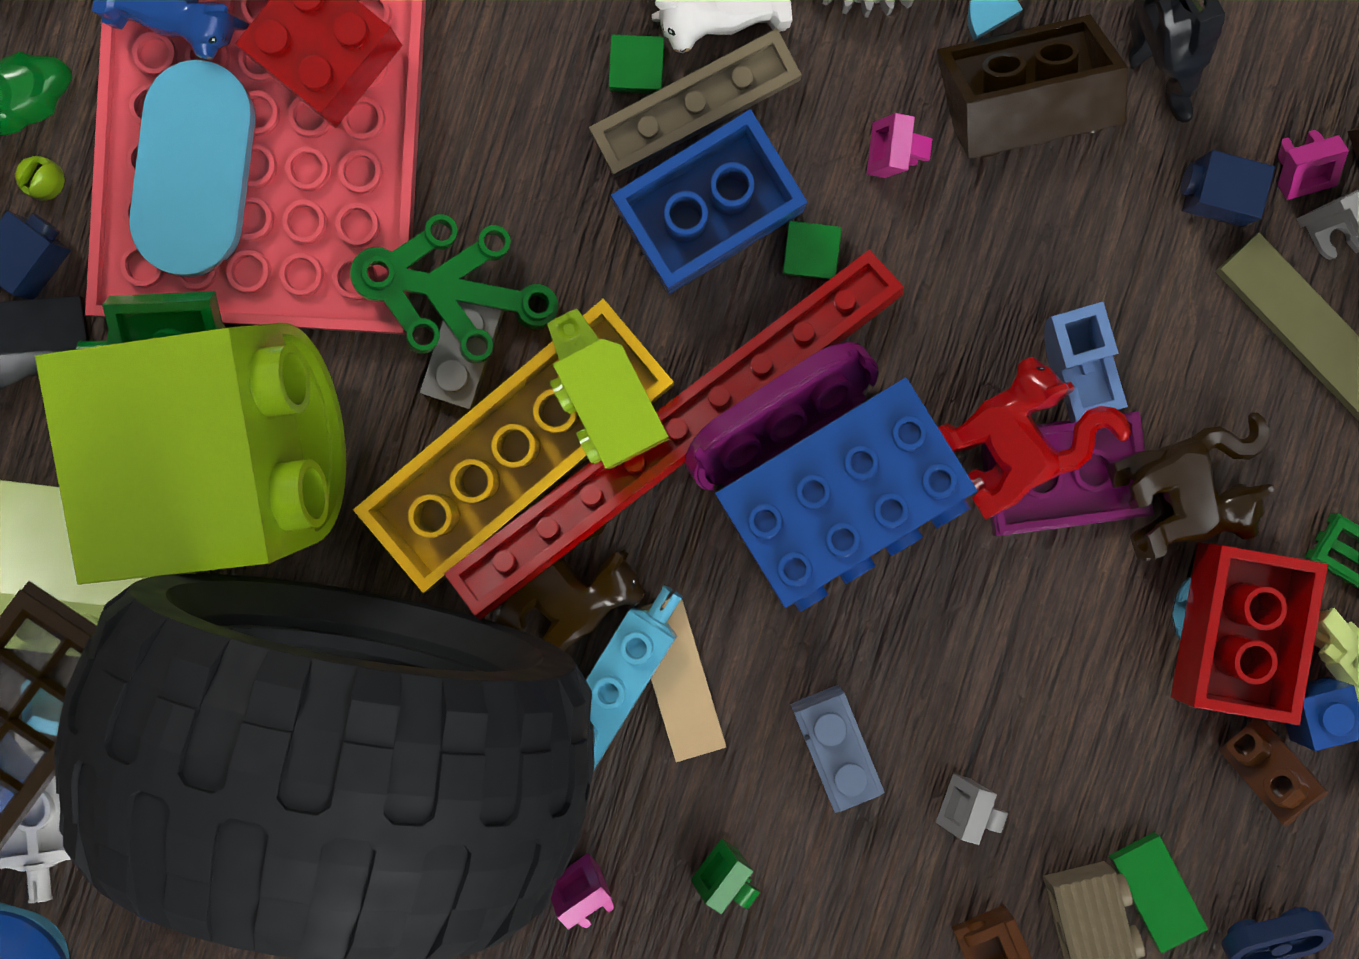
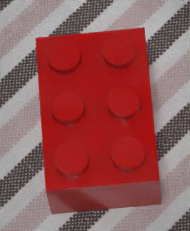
(1249, 633)

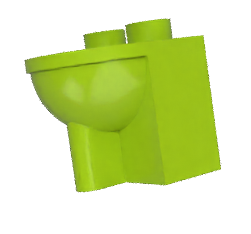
(194, 450)

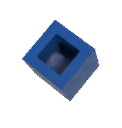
(1327, 715)

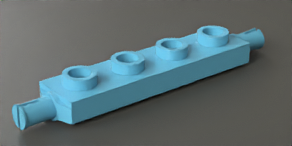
(628, 667)

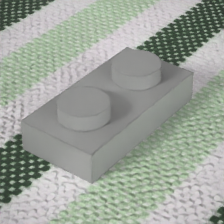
(448, 373)

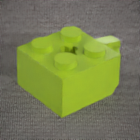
(605, 393)

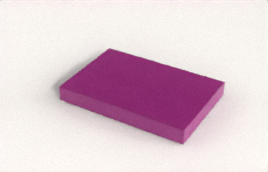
(1078, 495)

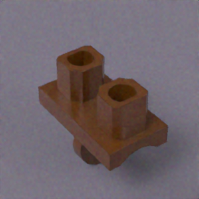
(1273, 771)

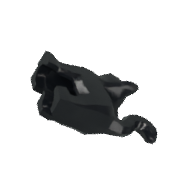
(1182, 44)

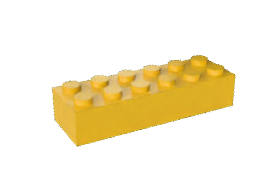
(491, 463)

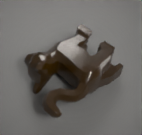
(1187, 492)
(571, 602)

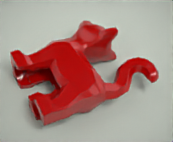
(1018, 445)

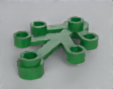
(446, 288)

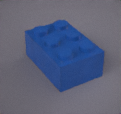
(709, 202)

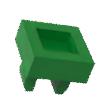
(725, 878)

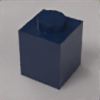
(1226, 188)
(28, 254)

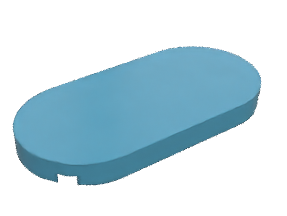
(192, 168)

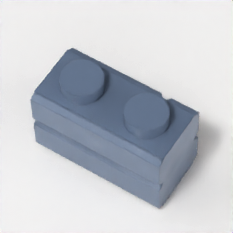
(837, 748)

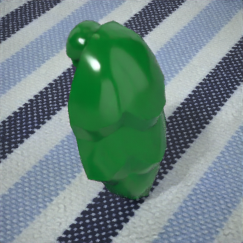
(30, 89)

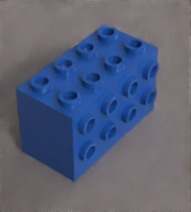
(847, 495)

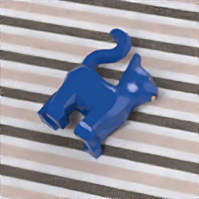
(200, 24)

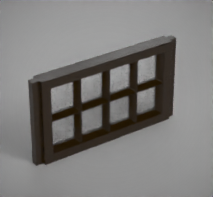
(37, 658)

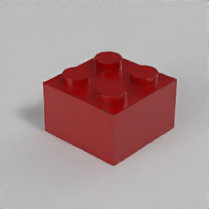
(321, 50)

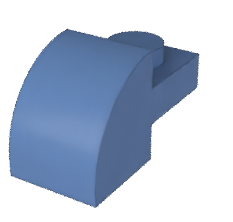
(1082, 352)

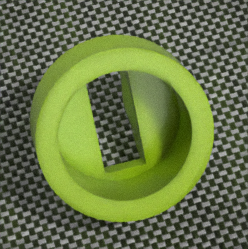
(46, 182)

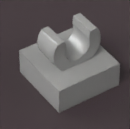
(970, 810)

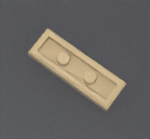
(685, 694)

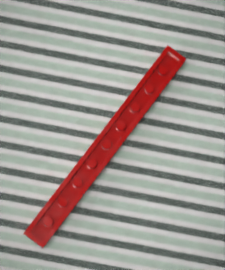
(599, 494)

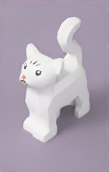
(690, 20)

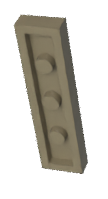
(695, 103)

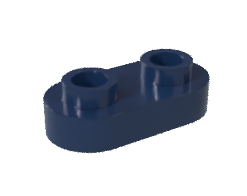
(1286, 937)

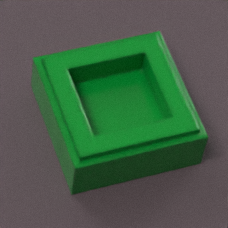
(636, 64)
(811, 250)

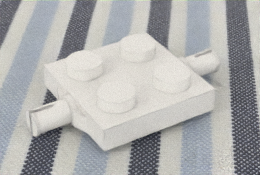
(37, 845)

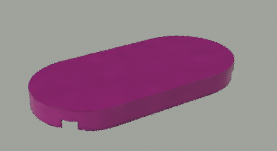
(781, 414)

